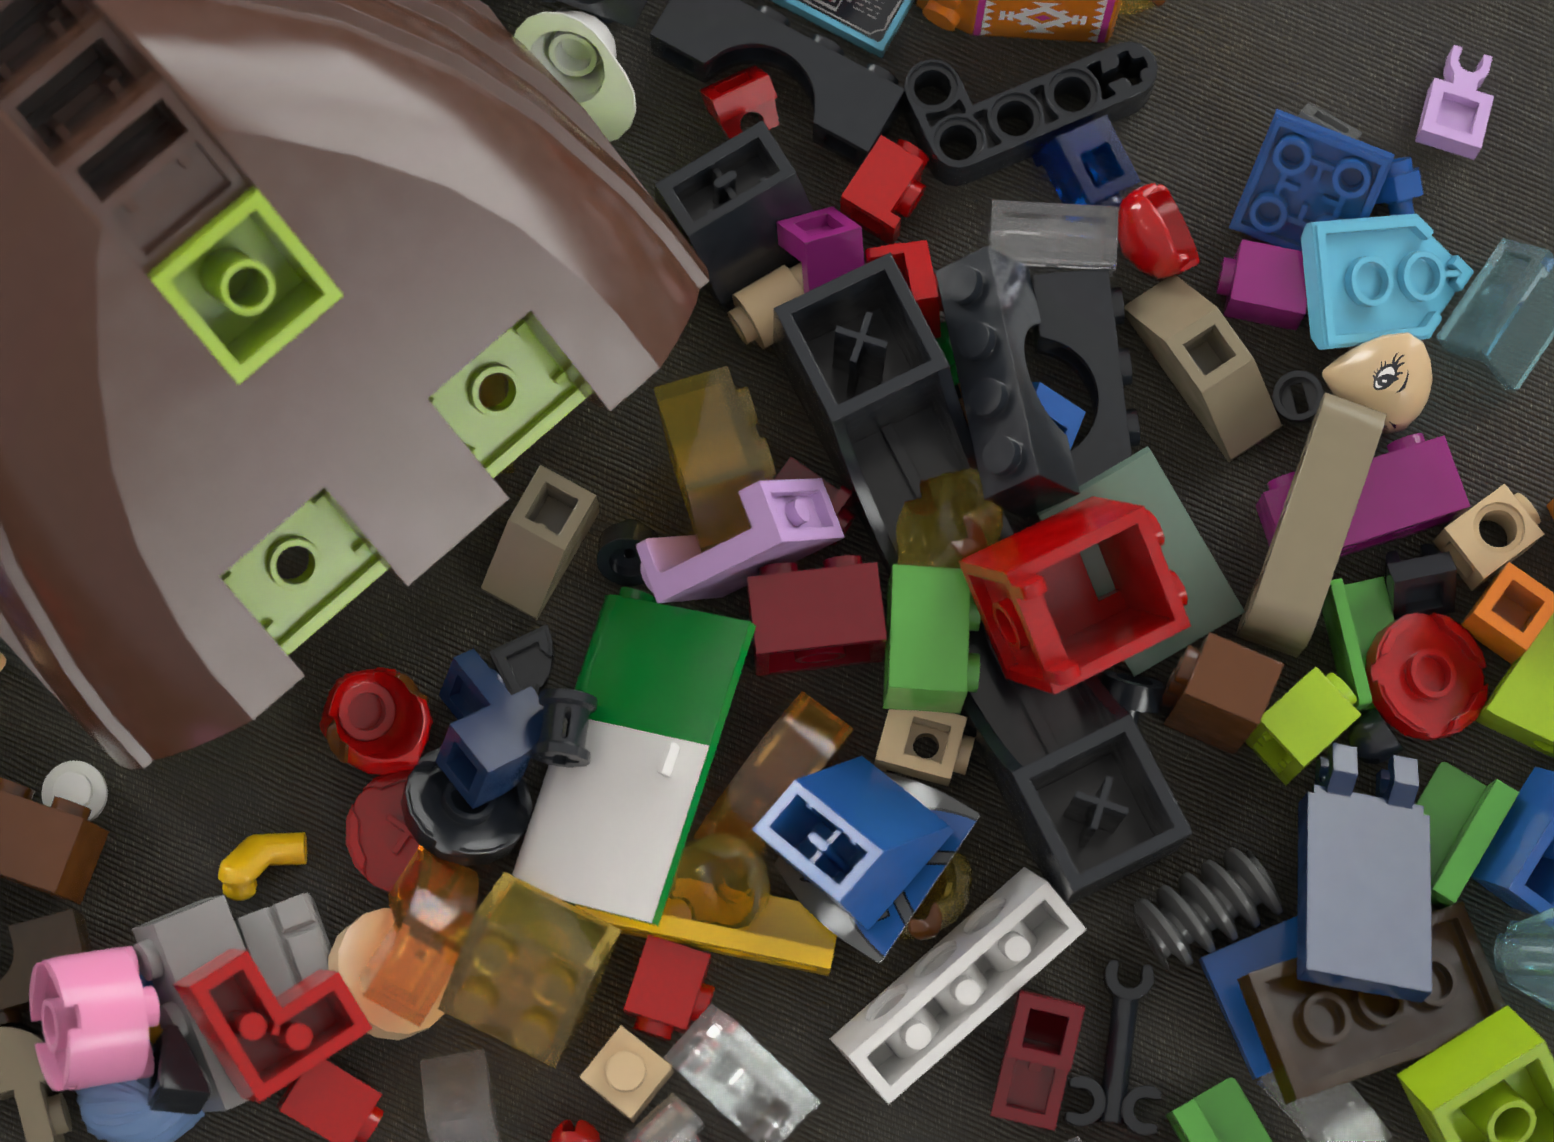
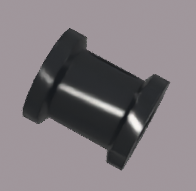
(576, 708)

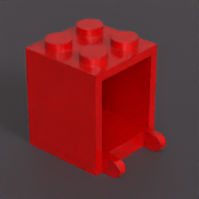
(1043, 604)

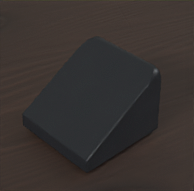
(177, 1078)

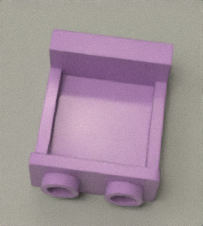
(786, 523)

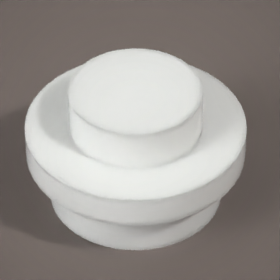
(77, 783)

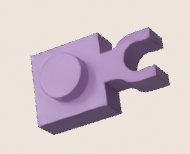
(1454, 111)

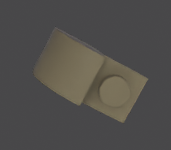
(42, 1113)

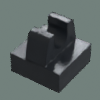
(1421, 583)

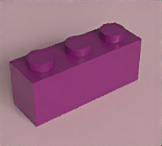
(1402, 494)

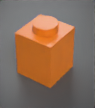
(1510, 613)

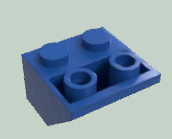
(853, 836)

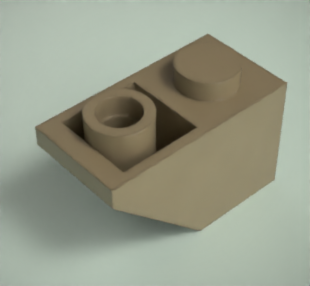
(540, 541)

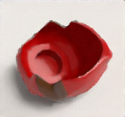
(377, 721)

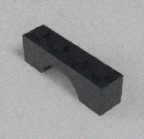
(848, 100)
(1080, 330)
(1016, 444)

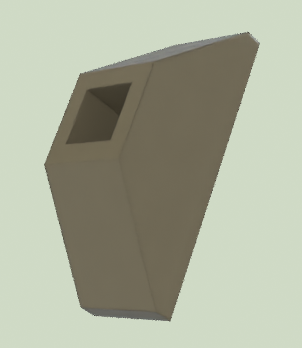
(1205, 364)

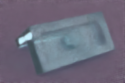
(1506, 313)

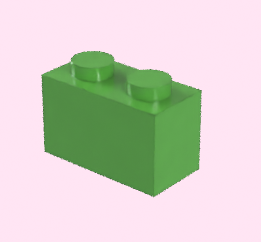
(929, 640)

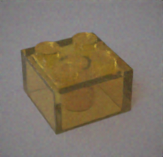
(713, 451)
(529, 969)

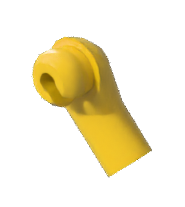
(254, 855)

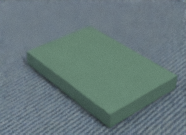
(1209, 595)

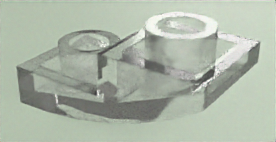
(1331, 1115)
(667, 1122)

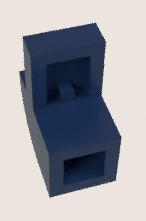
(494, 730)

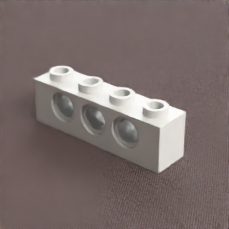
(958, 984)

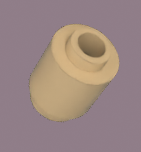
(757, 302)

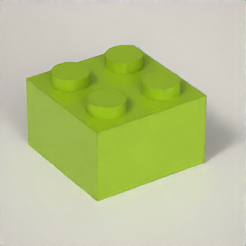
(1486, 1085)

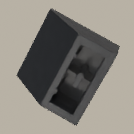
(730, 209)

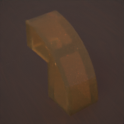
(797, 745)
(431, 920)

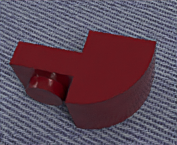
(1037, 1059)

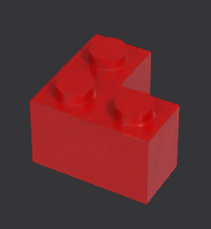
(265, 1037)

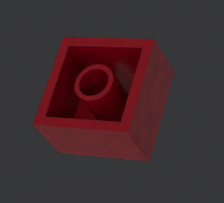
(816, 616)

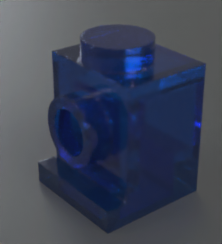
(1088, 165)

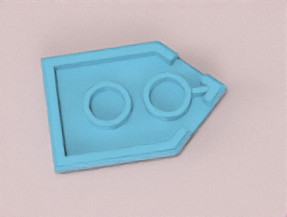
(1376, 279)

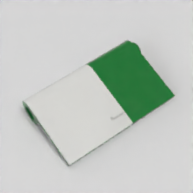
(663, 691)

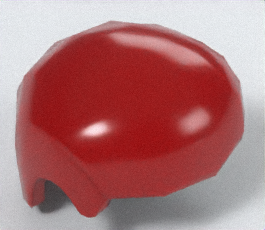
(1155, 233)

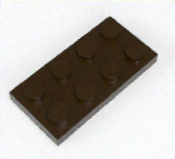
(1337, 1035)

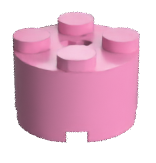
(93, 1018)

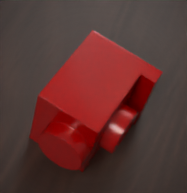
(885, 187)

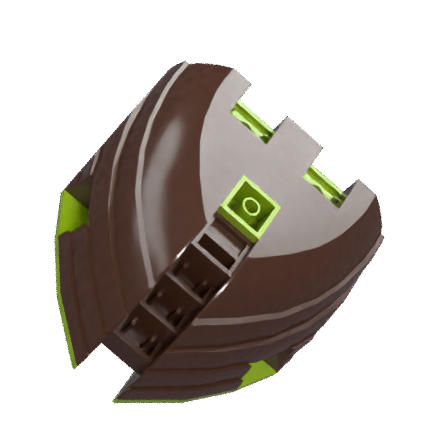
(261, 321)

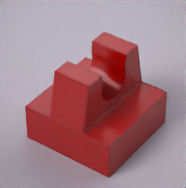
(738, 95)

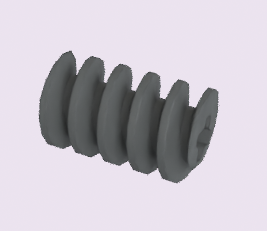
(1206, 906)

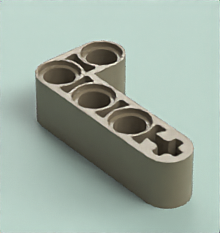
(1312, 526)

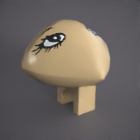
(1385, 375)

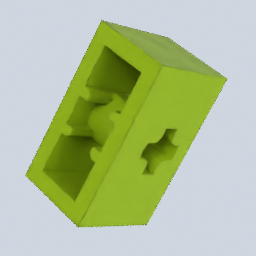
(1303, 723)

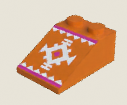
(1027, 18)

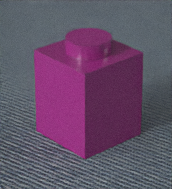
(1264, 285)

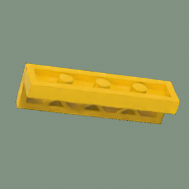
(780, 936)

